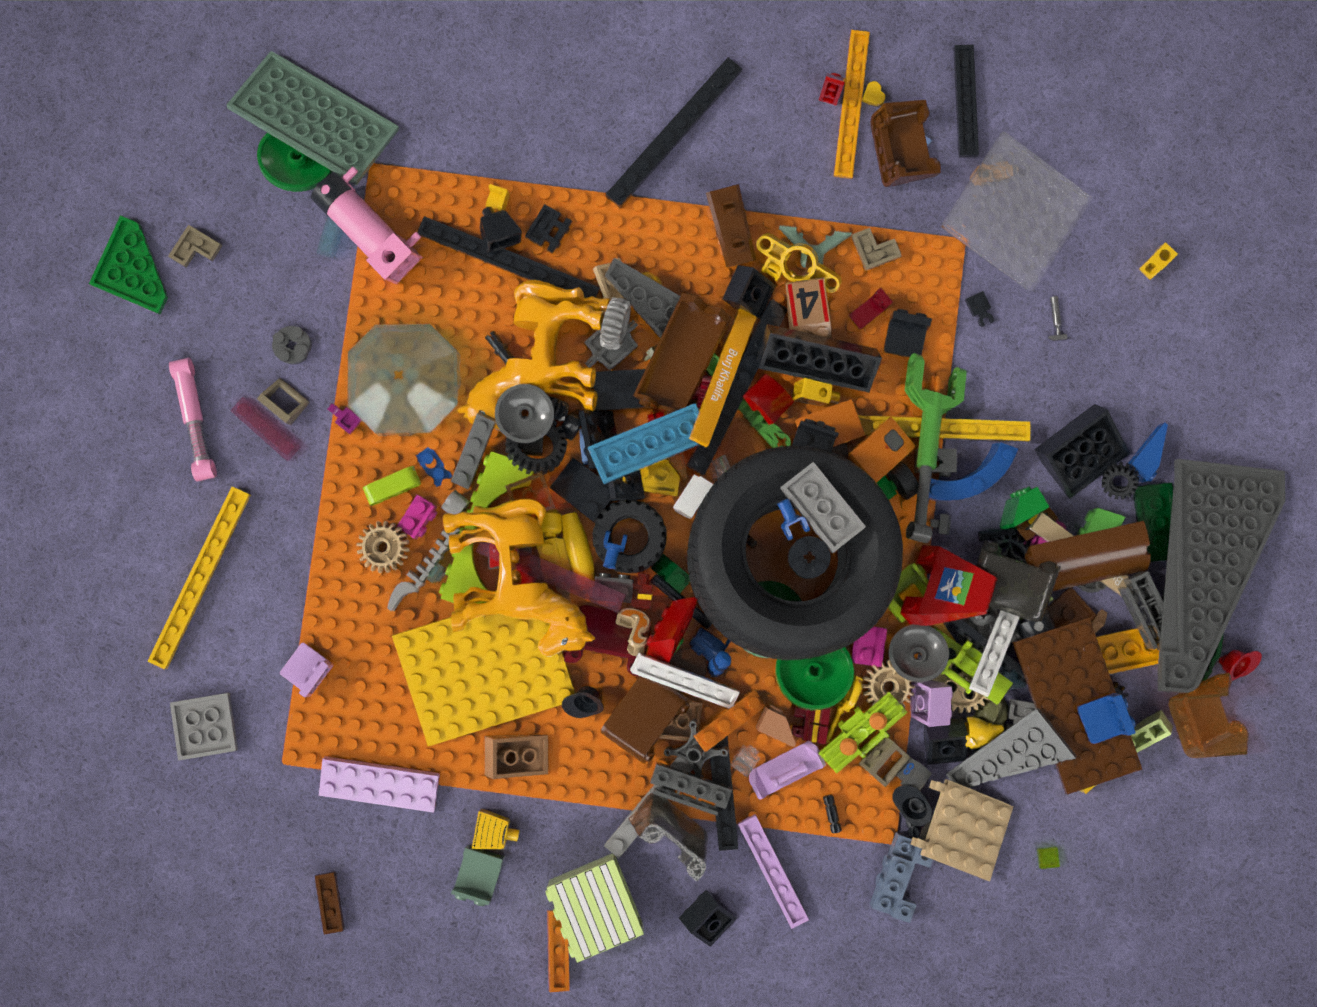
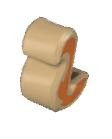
(641, 627)

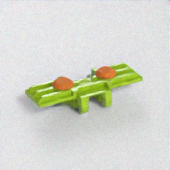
(859, 727)

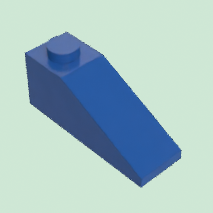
(1149, 455)

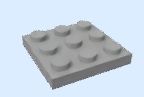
(203, 726)

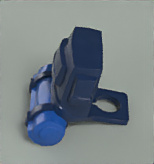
(713, 650)

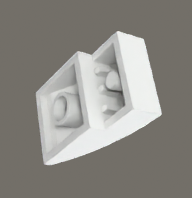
(692, 496)

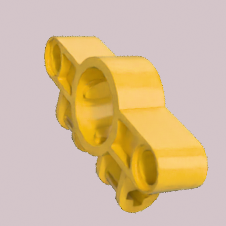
(781, 251)

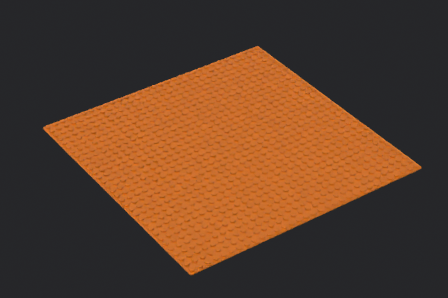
(364, 700)

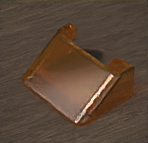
(1203, 721)

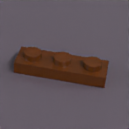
(329, 902)

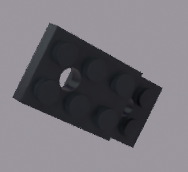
(605, 421)

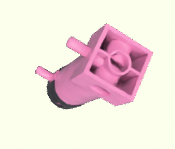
(385, 249)

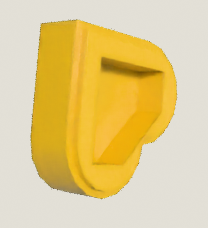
(873, 94)

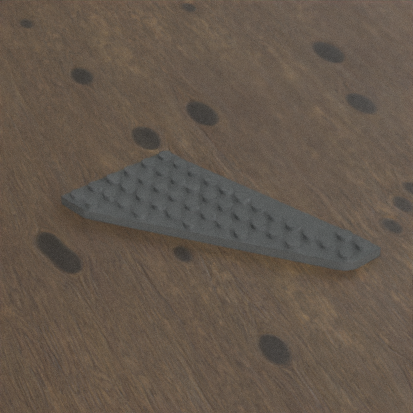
(1214, 543)

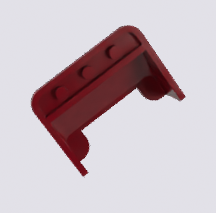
(609, 636)

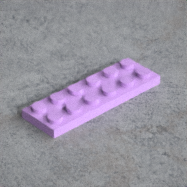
(379, 784)

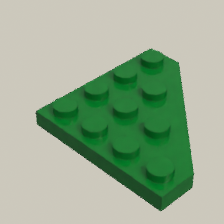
(129, 268)

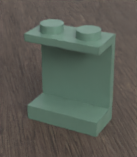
(477, 876)

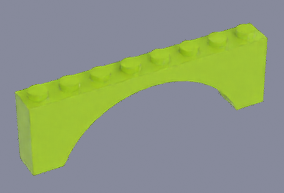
(492, 482)

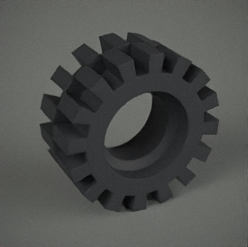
(1126, 471)

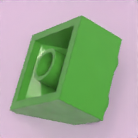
(1099, 520)

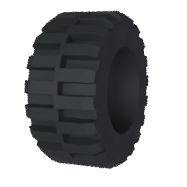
(652, 521)

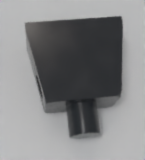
(498, 230)

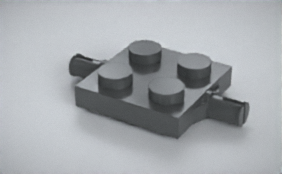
(608, 357)

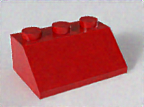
(671, 629)

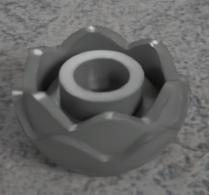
(982, 620)

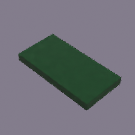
(1154, 507)

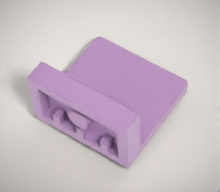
(306, 669)

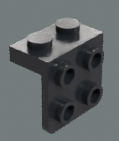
(906, 333)

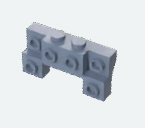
(895, 877)

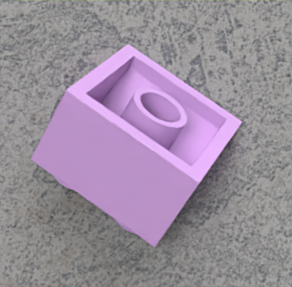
(931, 703)

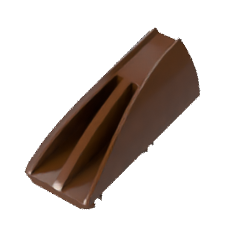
(731, 225)

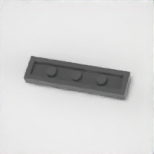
(473, 450)

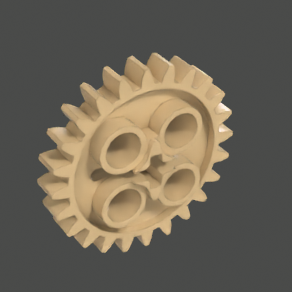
(958, 699)

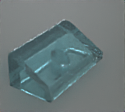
(330, 239)

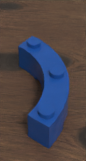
(987, 474)

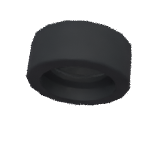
(904, 480)

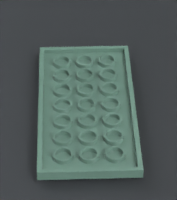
(312, 117)

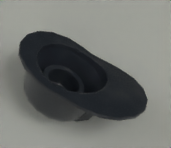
(584, 702)
(912, 805)

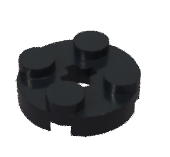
(799, 564)

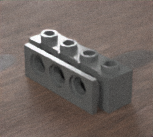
(1147, 599)
(691, 785)

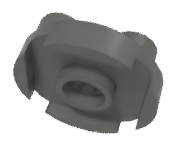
(300, 350)

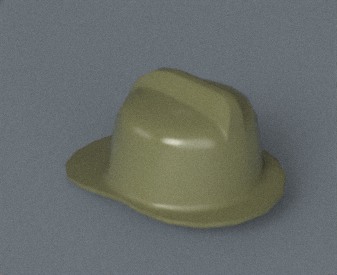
(993, 713)

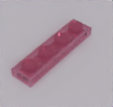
(265, 429)

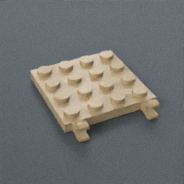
(965, 829)

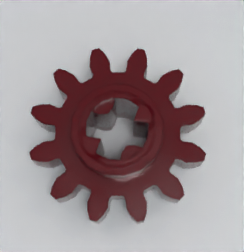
(702, 389)

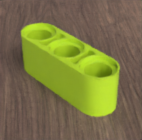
(391, 485)

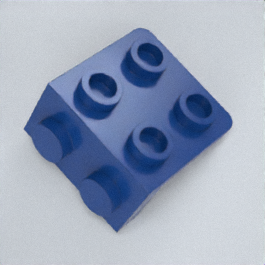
(1106, 718)

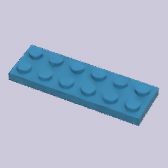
(644, 444)

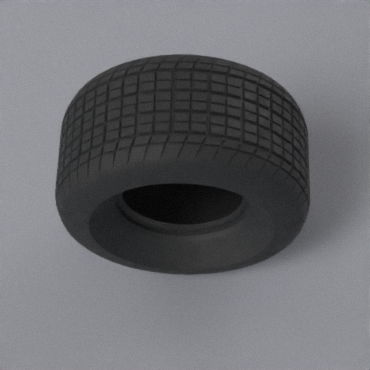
(764, 623)

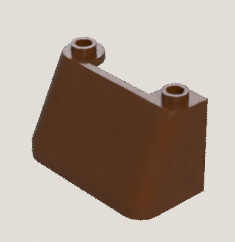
(902, 143)
(644, 717)

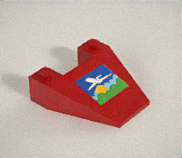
(953, 590)

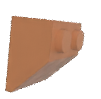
(775, 724)

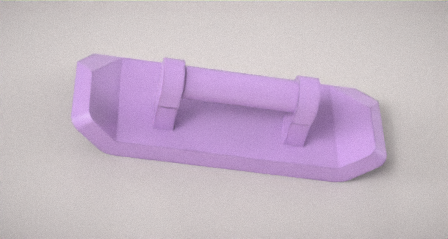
(785, 769)

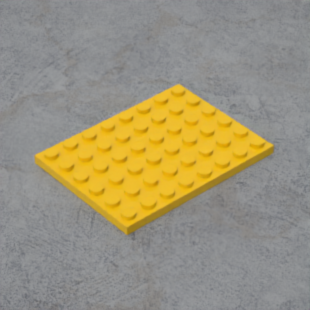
(479, 674)

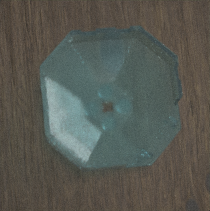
(427, 385)

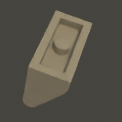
(265, 399)
(879, 755)

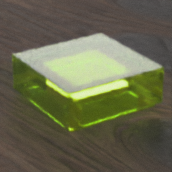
(1048, 857)

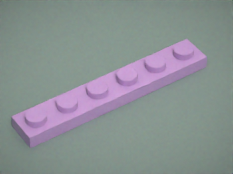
(773, 871)

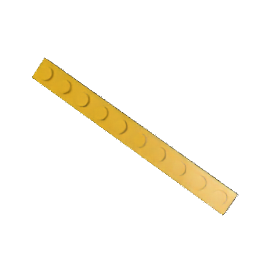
(957, 428)
(199, 578)

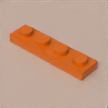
(729, 720)
(557, 956)

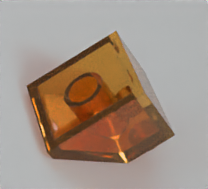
(531, 487)

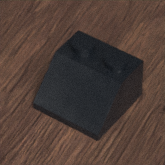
(749, 291)
(946, 742)
(707, 918)

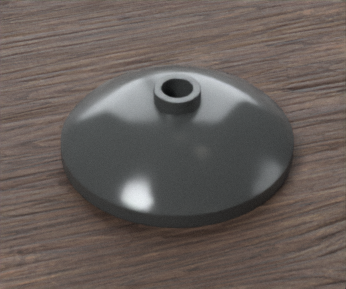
(509, 415)
(919, 640)

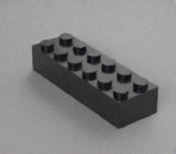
(818, 358)

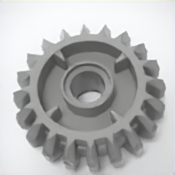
(615, 323)

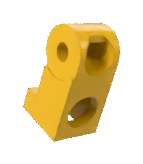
(1158, 260)

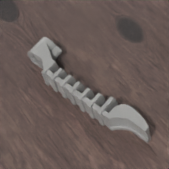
(453, 504)

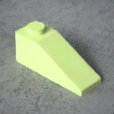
(1151, 730)

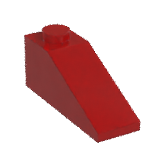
(832, 88)

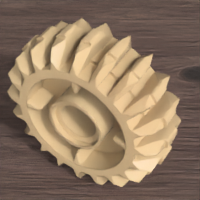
(371, 544)
(880, 677)

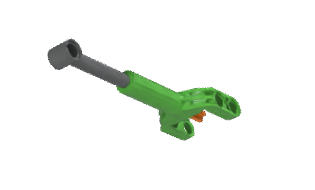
(933, 407)

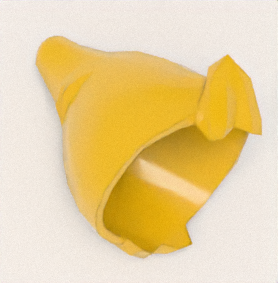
(981, 732)

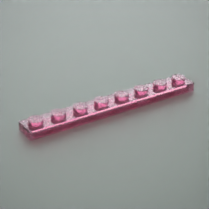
(561, 577)

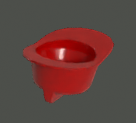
(1240, 663)

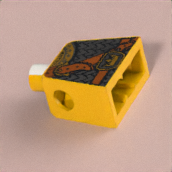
(808, 392)

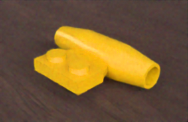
(572, 550)

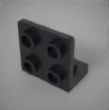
(815, 436)

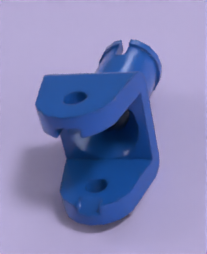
(791, 518)
(612, 550)

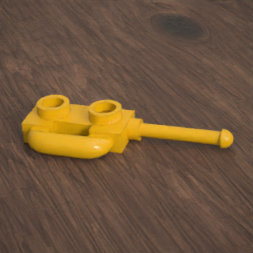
(846, 704)

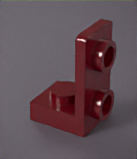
(870, 309)

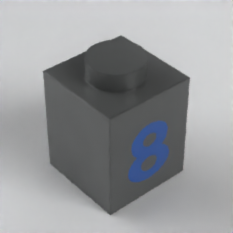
(914, 774)

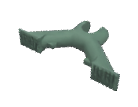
(821, 249)

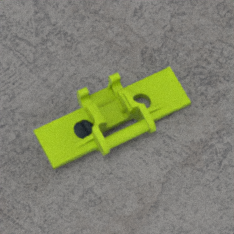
(967, 660)

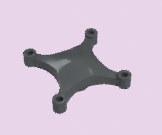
(693, 752)

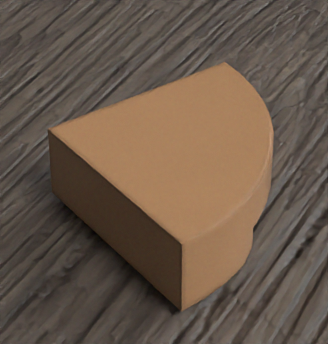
(1099, 621)

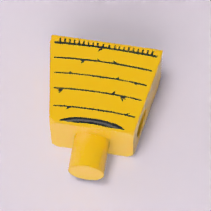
(493, 831)

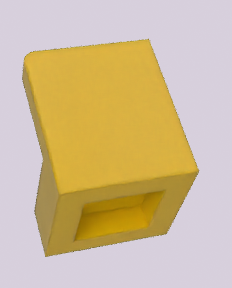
(497, 198)

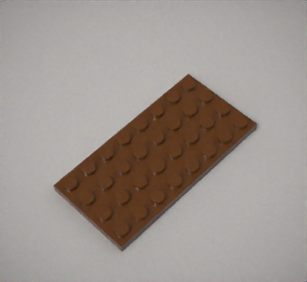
(1062, 673)

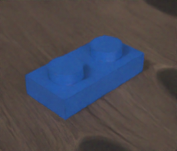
(437, 473)

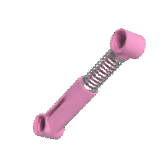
(183, 375)

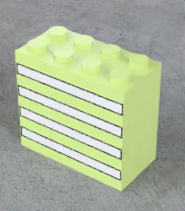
(594, 908)

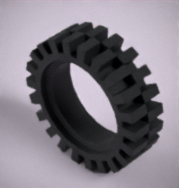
(543, 464)

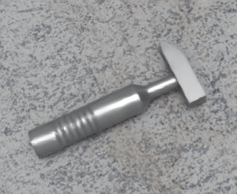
(1056, 320)

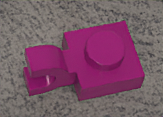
(346, 419)

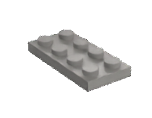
(822, 507)

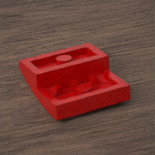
(768, 398)

